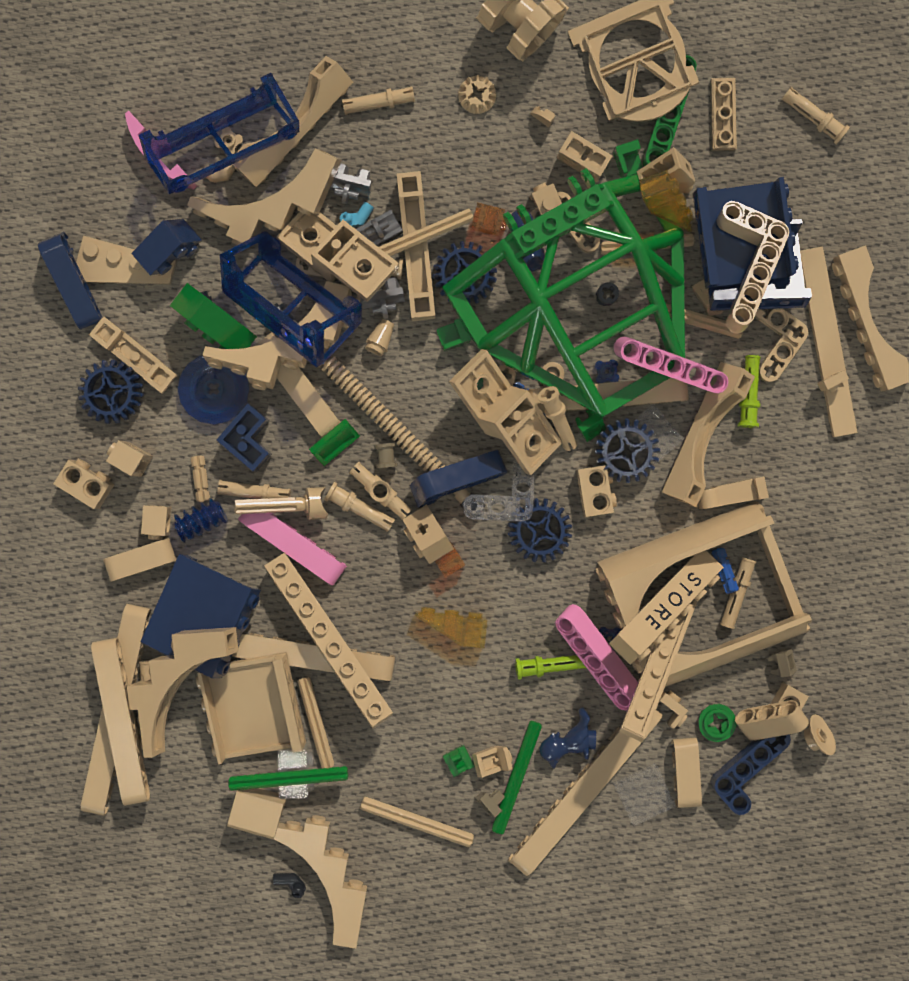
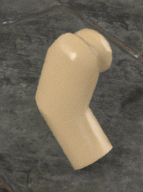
(222, 175)

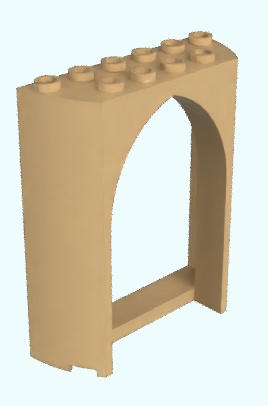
(634, 570)

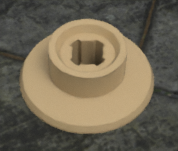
(819, 736)

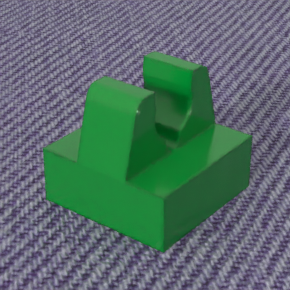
(590, 427)
(458, 760)

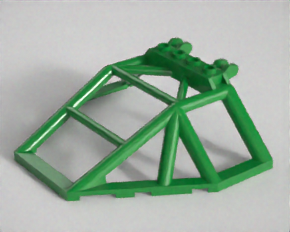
(539, 313)

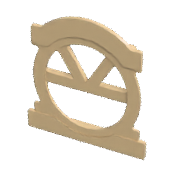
(625, 106)

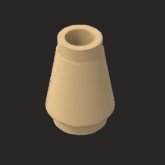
(379, 339)

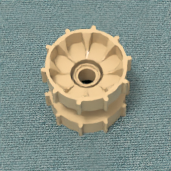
(532, 22)

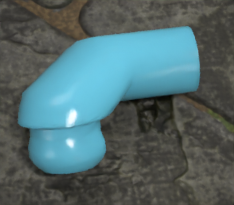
(359, 218)

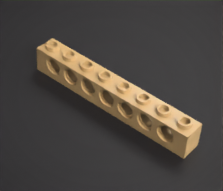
(328, 640)

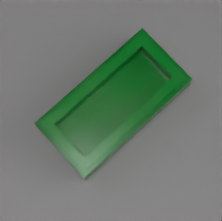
(334, 442)

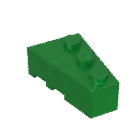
(211, 319)

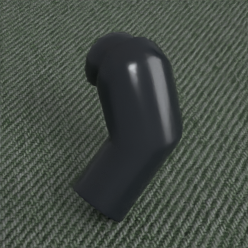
(294, 883)

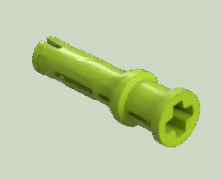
(750, 404)
(539, 670)

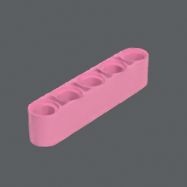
(679, 371)
(295, 545)
(597, 655)

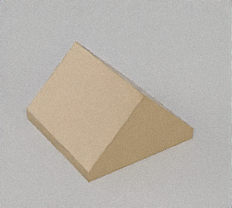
(256, 812)

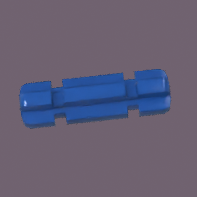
(726, 574)

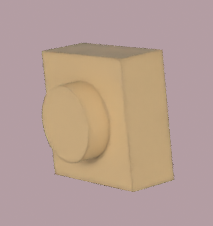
(833, 382)

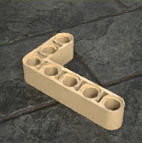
(759, 265)

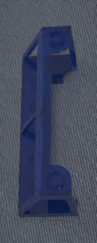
(165, 144)
(304, 339)

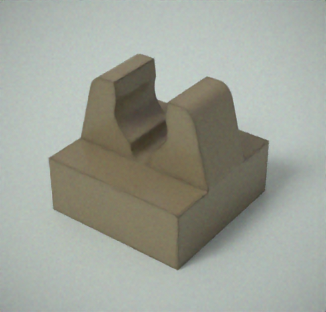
(785, 662)
(490, 802)

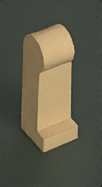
(734, 493)

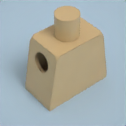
(677, 167)

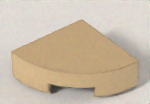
(546, 117)

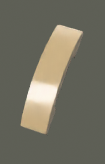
(133, 354)

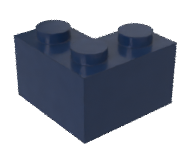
(165, 244)
(240, 436)

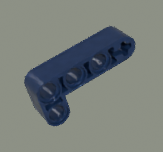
(69, 280)
(456, 477)
(753, 766)

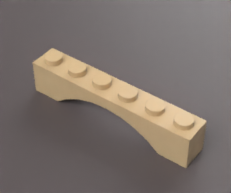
(324, 87)
(416, 257)
(855, 272)
(687, 475)

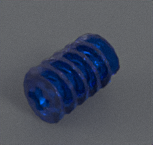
(199, 519)

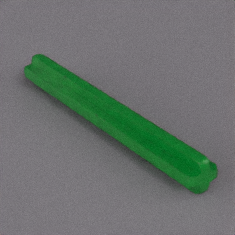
(517, 776)
(288, 778)

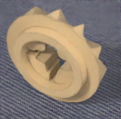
(474, 105)

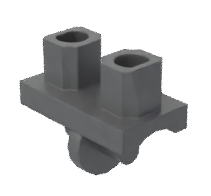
(351, 186)
(381, 228)
(386, 299)

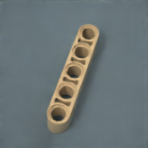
(305, 396)

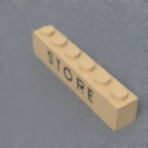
(665, 606)

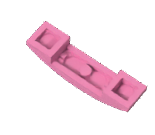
(135, 129)

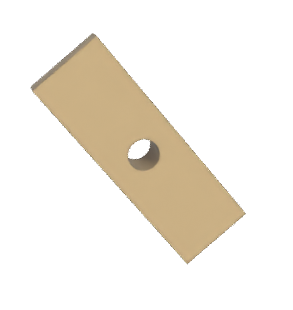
(723, 128)

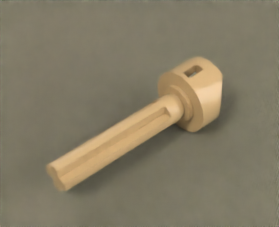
(310, 504)

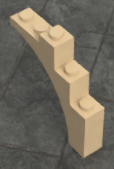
(305, 191)
(264, 360)
(167, 673)
(330, 865)

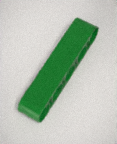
(666, 126)

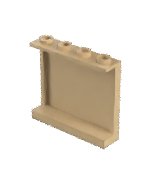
(252, 708)

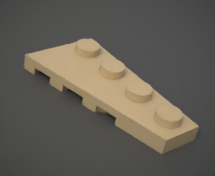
(114, 263)

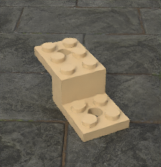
(338, 253)
(505, 411)

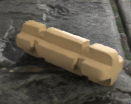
(200, 478)

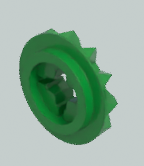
(727, 726)

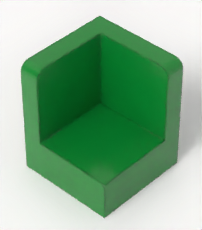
(628, 158)
(453, 335)

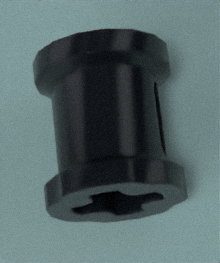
(614, 295)

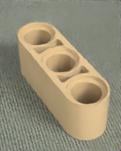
(139, 559)
(771, 720)
(687, 767)

